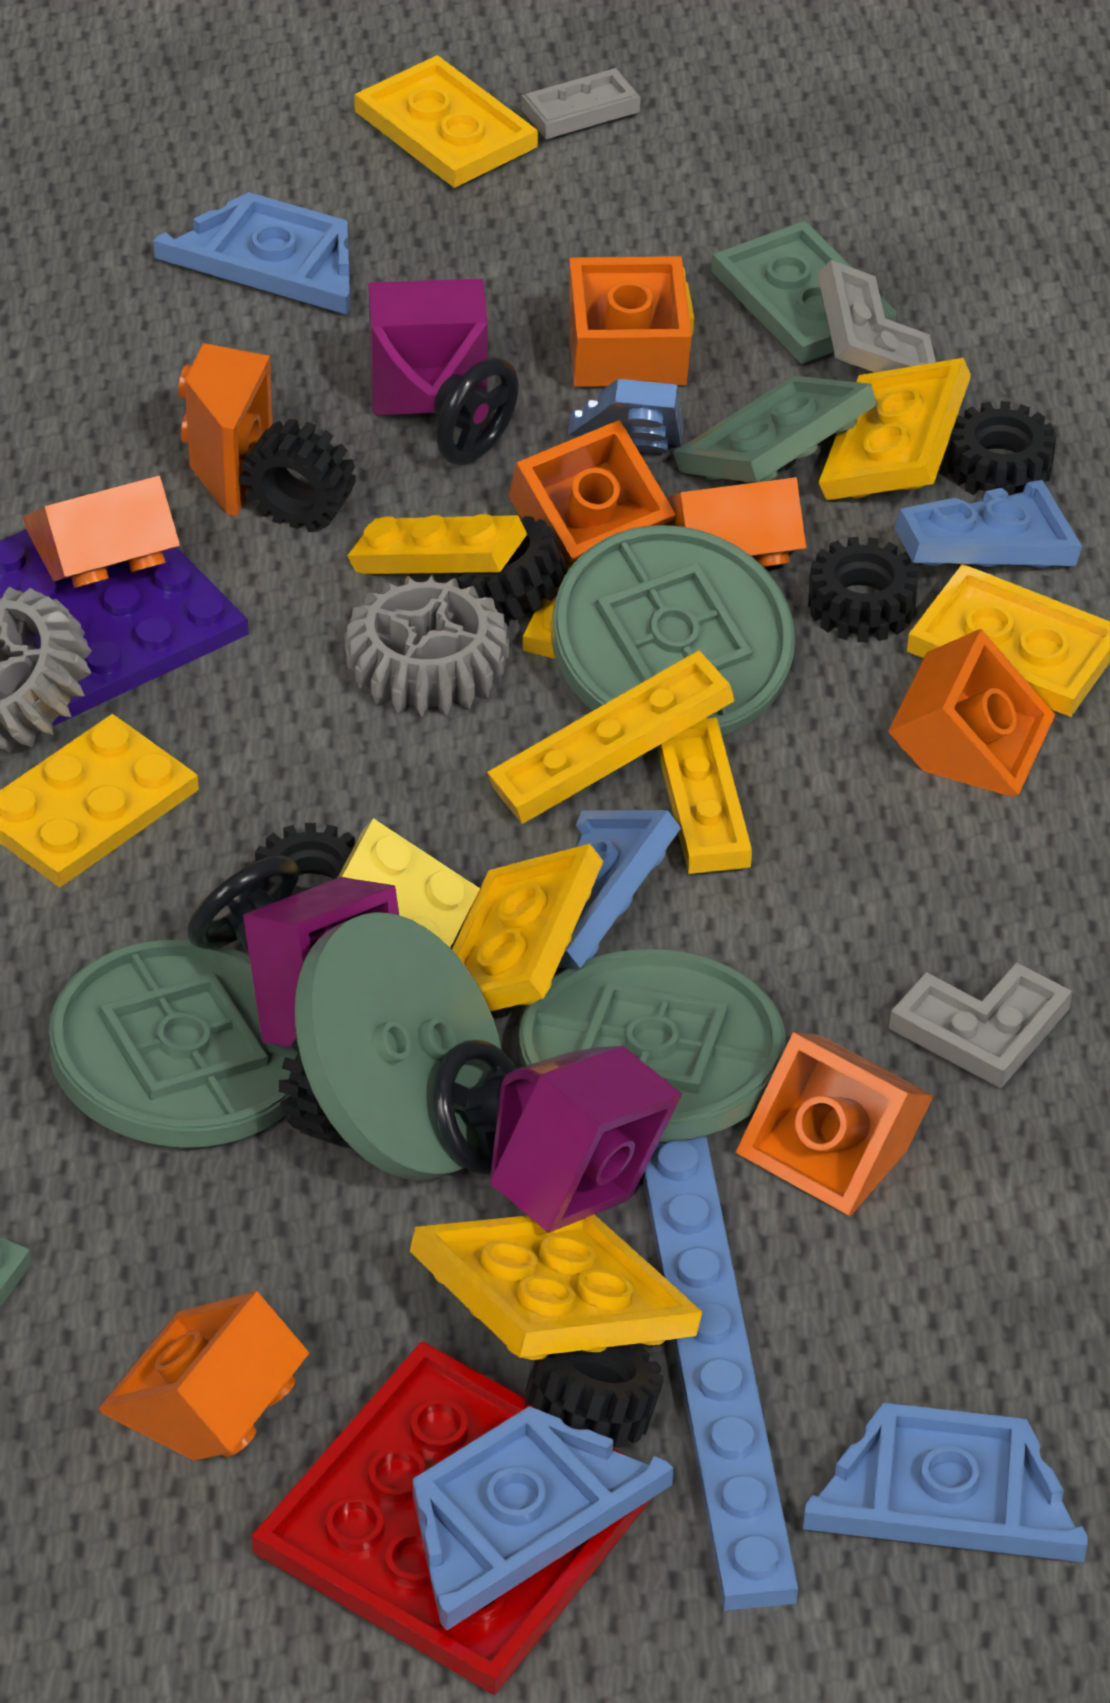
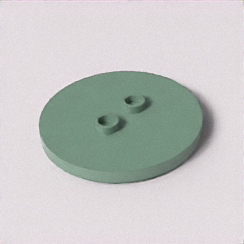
(661, 596)
(681, 1016)
(372, 1026)
(168, 1045)

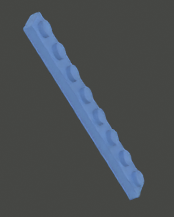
(719, 1382)

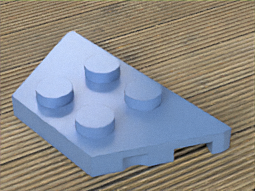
(268, 249)
(950, 1485)
(521, 1504)

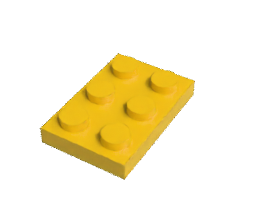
(446, 121)
(902, 436)
(1047, 641)
(90, 799)
(525, 924)

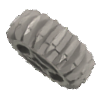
(426, 645)
(33, 680)

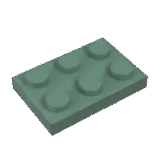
(781, 286)
(775, 429)

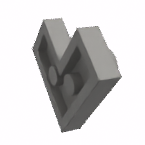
(859, 327)
(985, 1035)

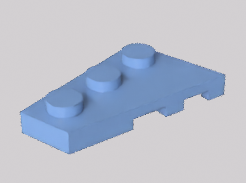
(645, 409)
(990, 532)
(630, 847)

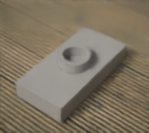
(580, 103)

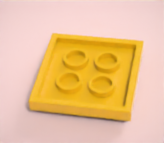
(555, 1287)

